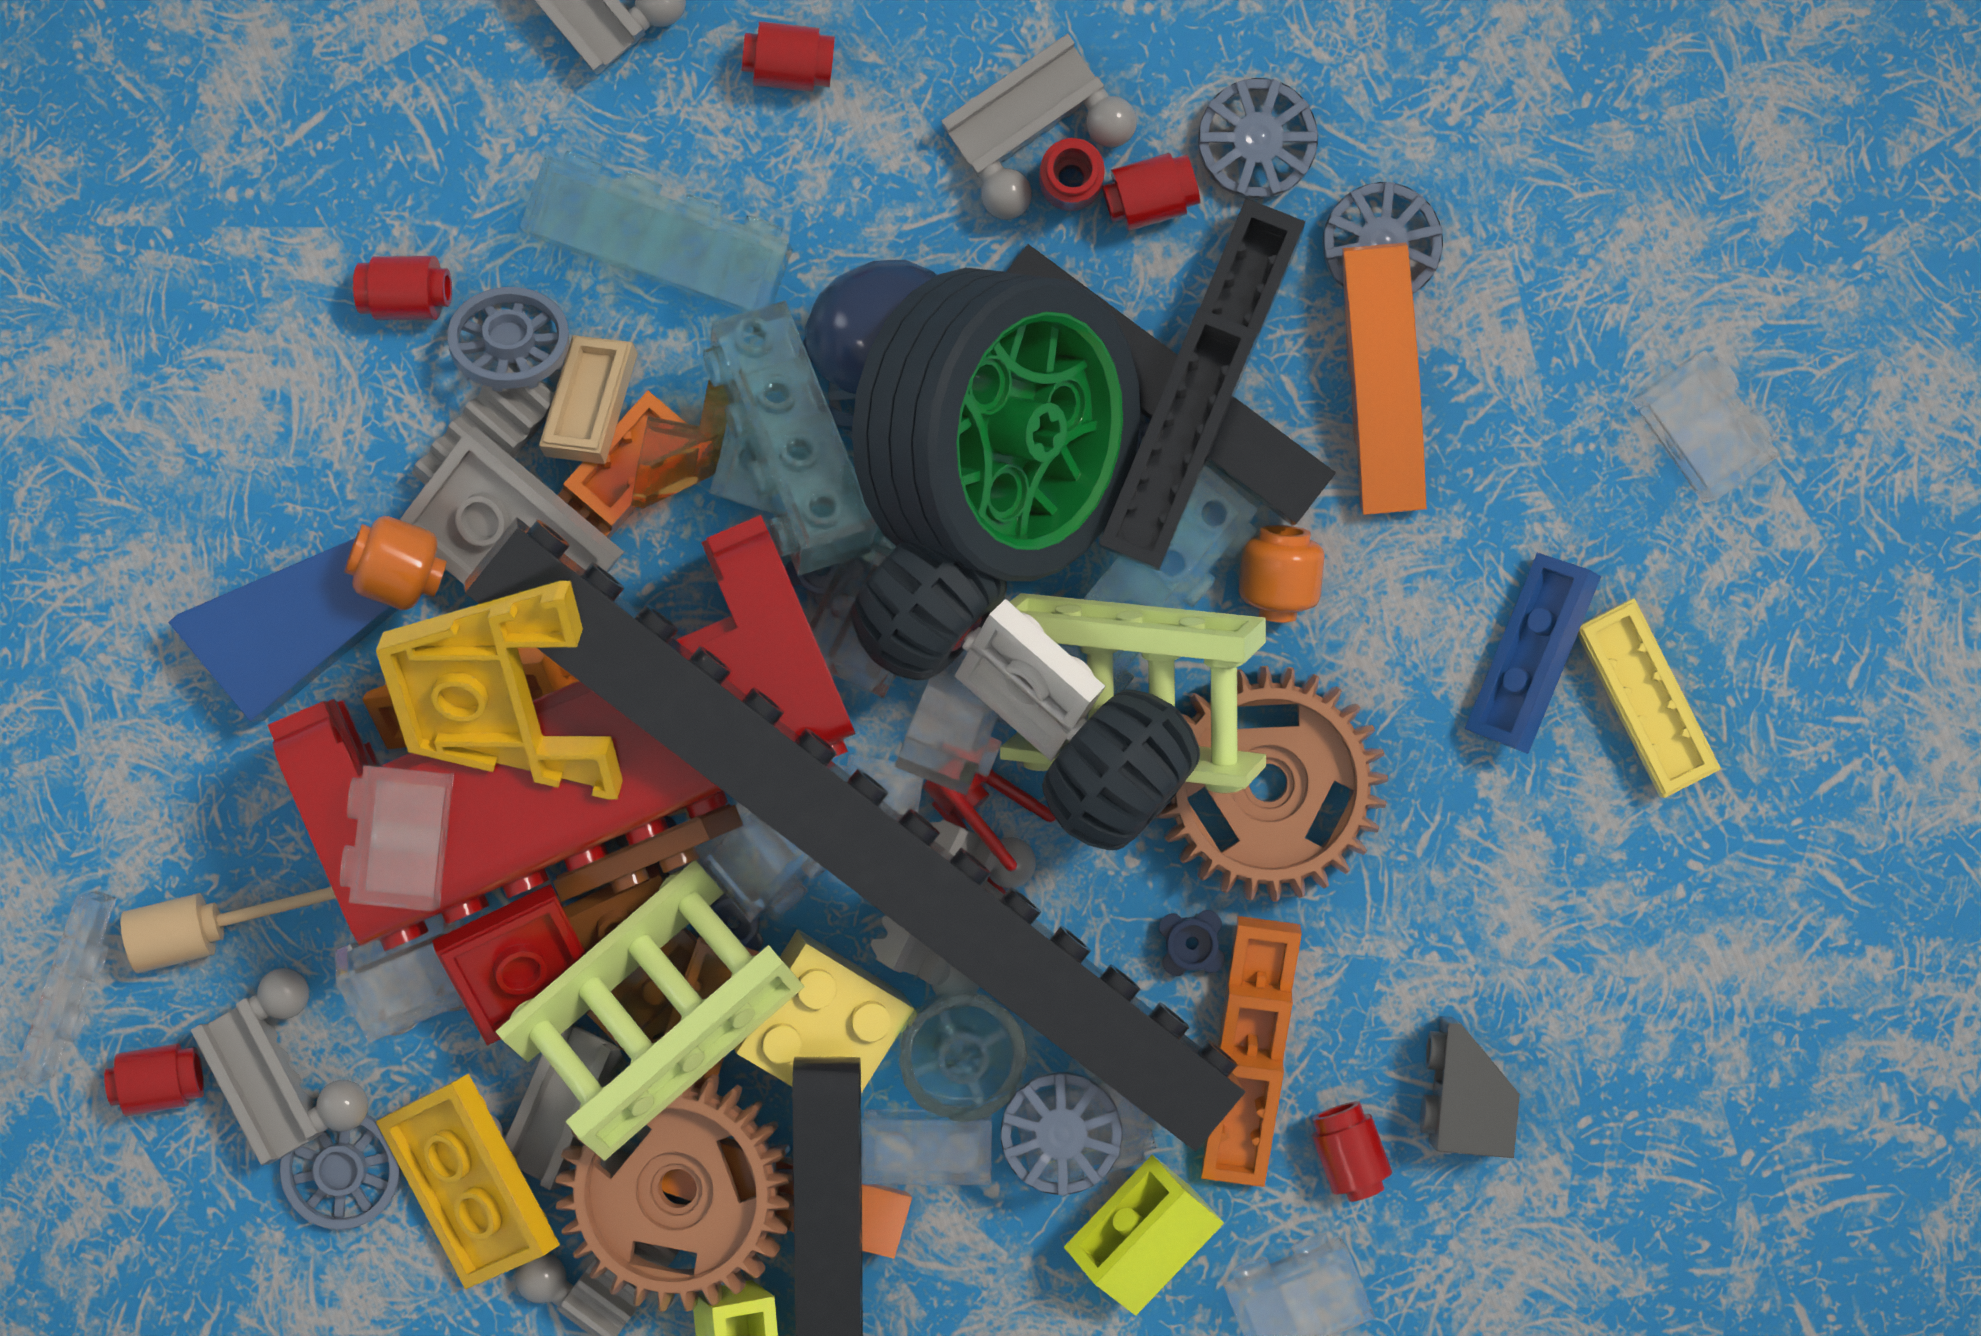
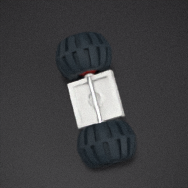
(1109, 770)

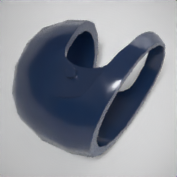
(850, 318)

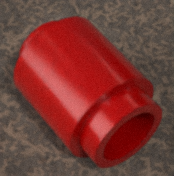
(788, 56)
(1071, 154)
(1151, 191)
(402, 288)
(154, 1079)
(1351, 1151)

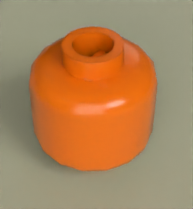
(395, 563)
(1281, 572)

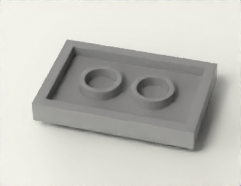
(482, 493)

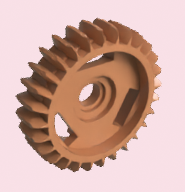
(1274, 832)
(715, 1225)

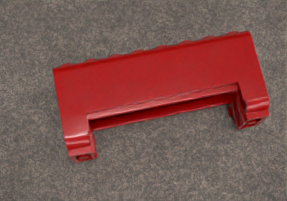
(512, 828)

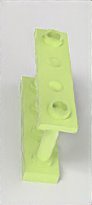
(1162, 638)
(684, 1054)

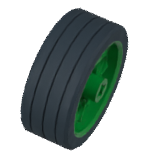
(997, 421)

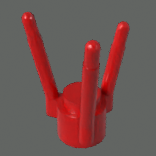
(956, 807)

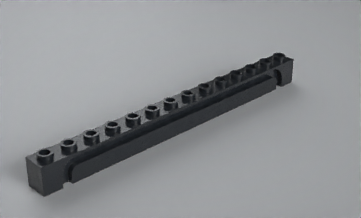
(867, 843)

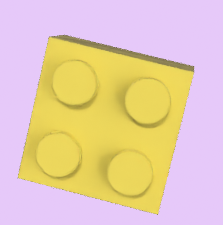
(835, 1014)

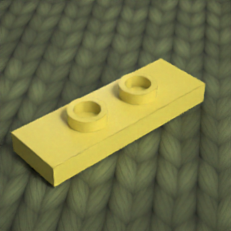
(1647, 698)

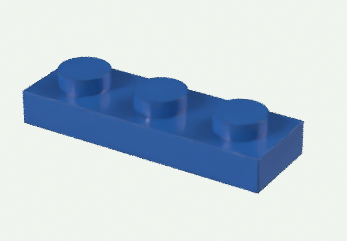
(1533, 652)

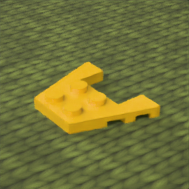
(467, 694)

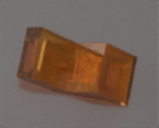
(680, 453)

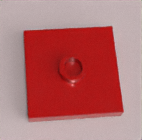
(509, 957)

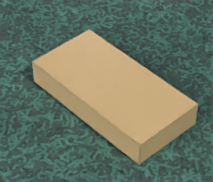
(588, 399)

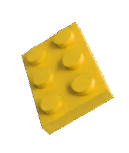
(467, 1182)

